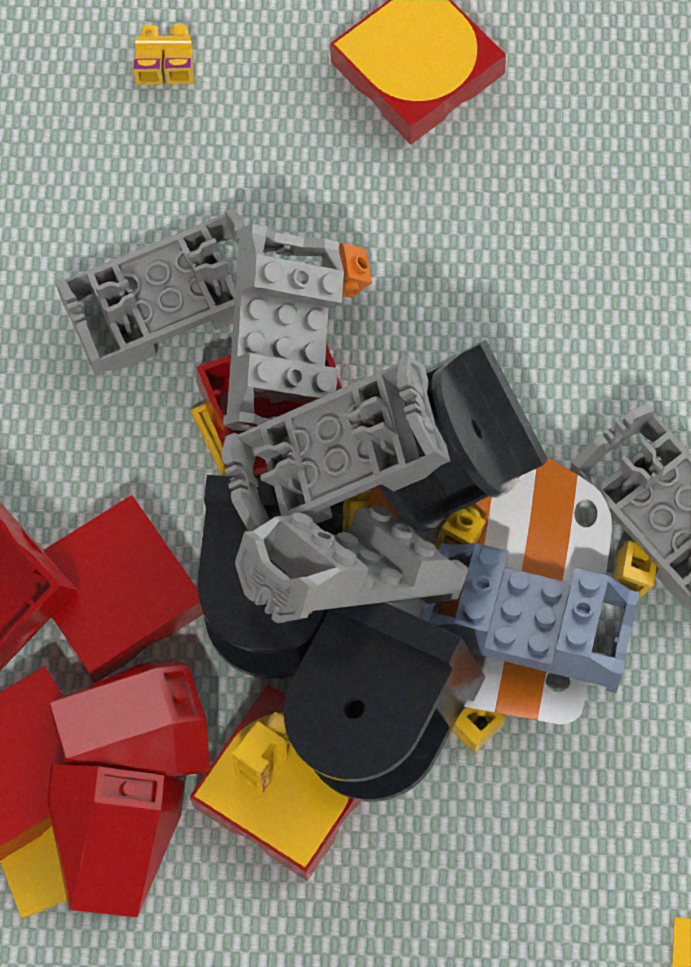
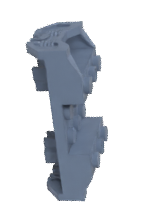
(536, 617)

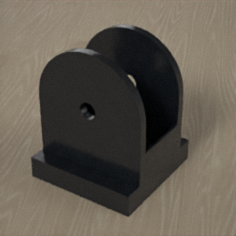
(484, 436)
(236, 625)
(377, 699)

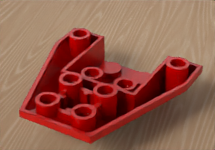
(136, 722)
(111, 833)

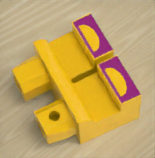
(163, 54)
(259, 749)

